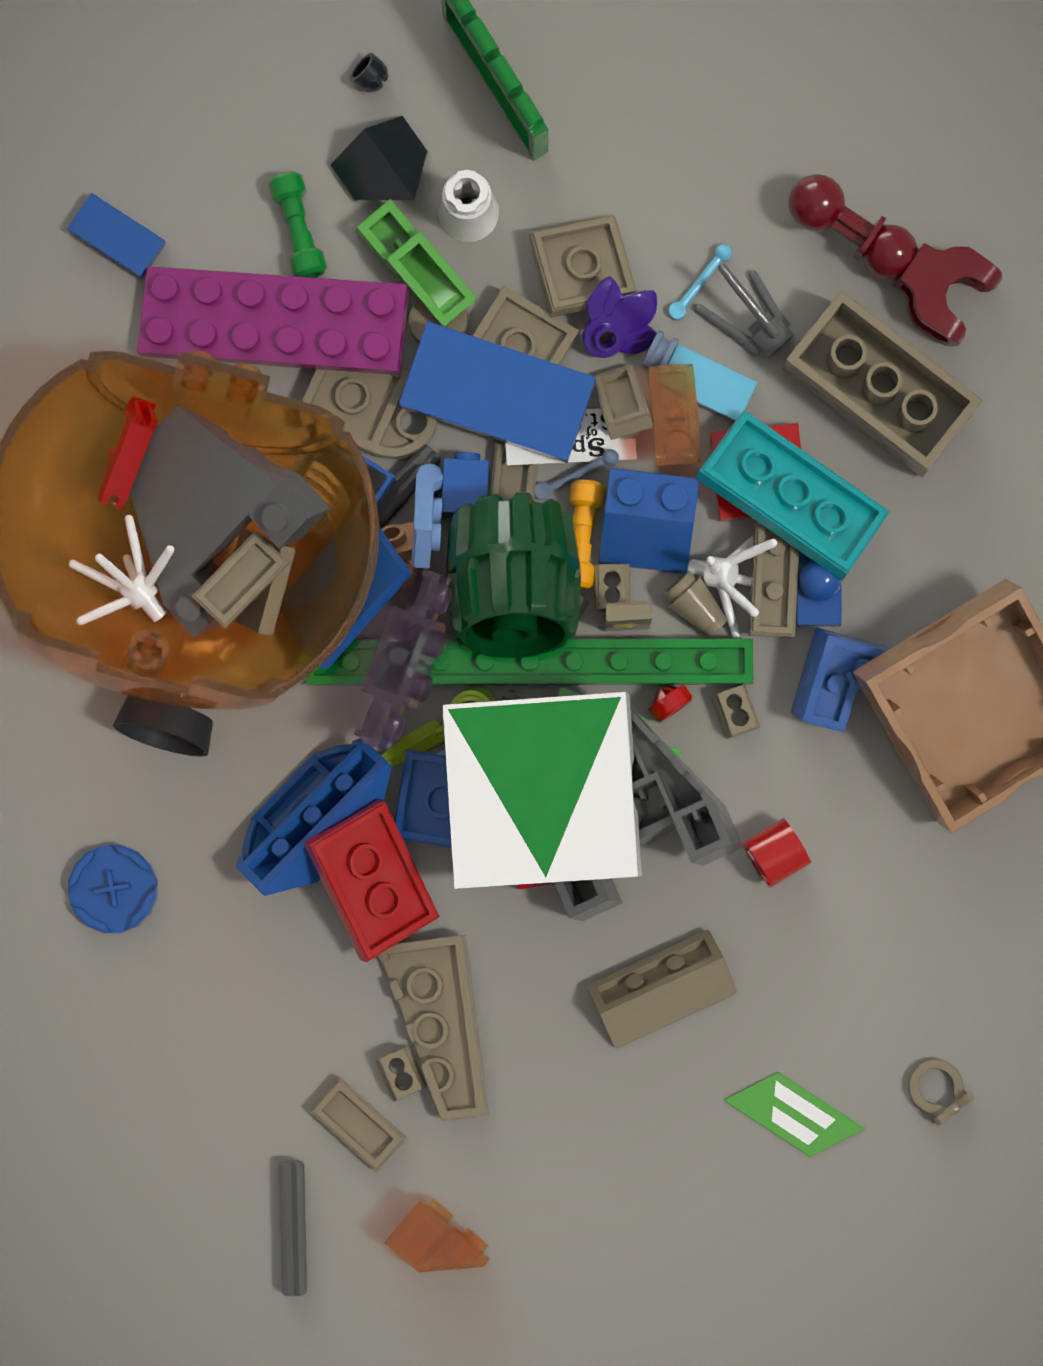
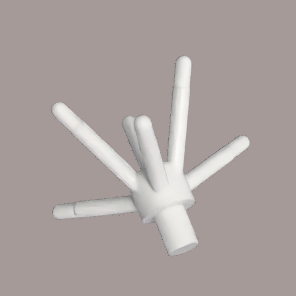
(724, 574)
(137, 589)

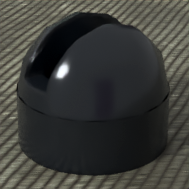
(369, 73)

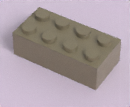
(881, 384)

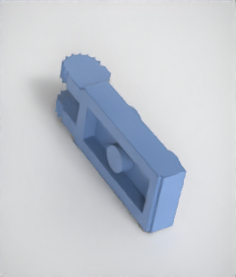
(427, 514)

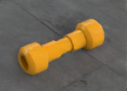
(586, 498)

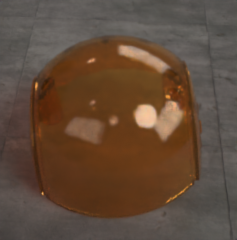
(51, 514)

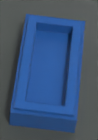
(116, 235)

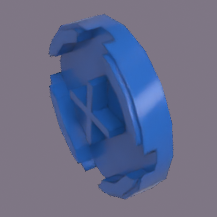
(112, 889)

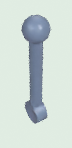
(544, 490)

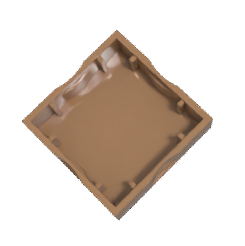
(965, 703)

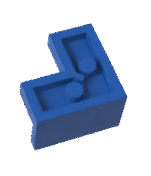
(827, 680)

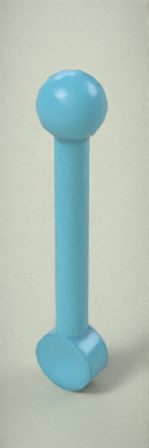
(678, 309)

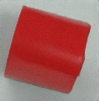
(776, 853)

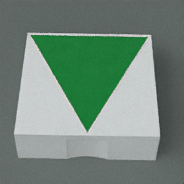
(541, 790)

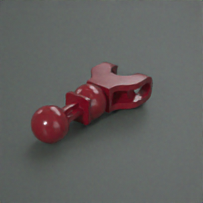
(893, 255)

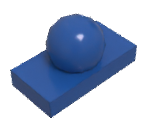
(817, 595)

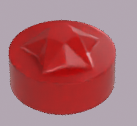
(669, 701)

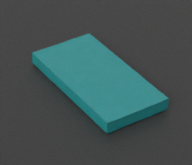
(792, 495)

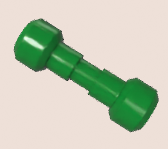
(288, 191)

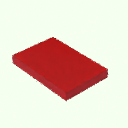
(371, 880)

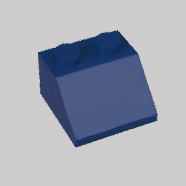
(649, 520)

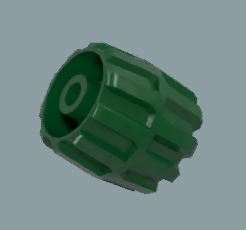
(513, 576)

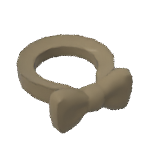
(960, 1097)

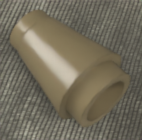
(695, 603)

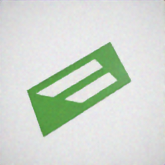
(794, 1114)

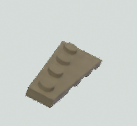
(439, 1010)

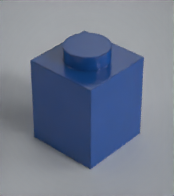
(463, 481)

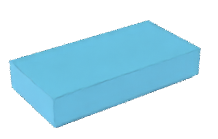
(716, 385)

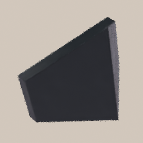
(382, 162)

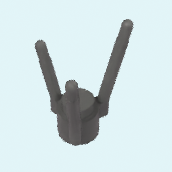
(770, 329)

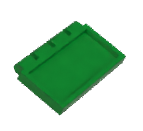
(497, 75)

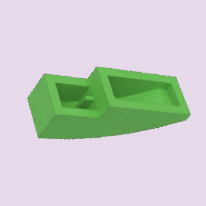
(415, 263)

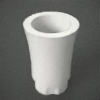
(472, 220)

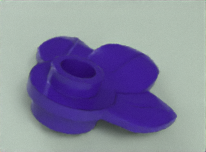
(623, 316)

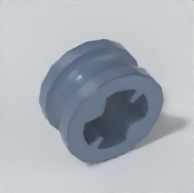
(660, 351)

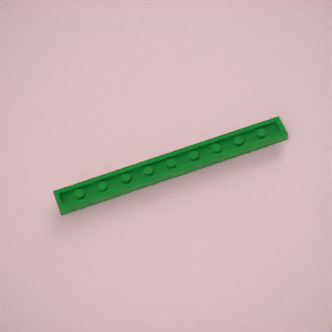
(574, 664)

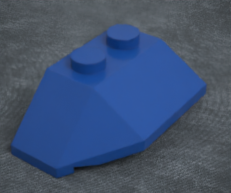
(311, 801)

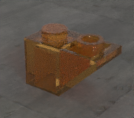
(433, 1243)

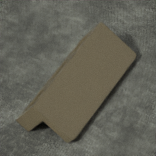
(662, 988)

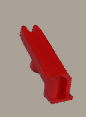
(129, 452)

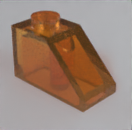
(674, 414)

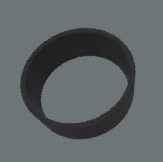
(165, 726)

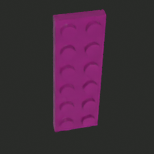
(274, 320)

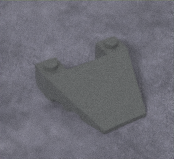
(200, 494)
(666, 800)

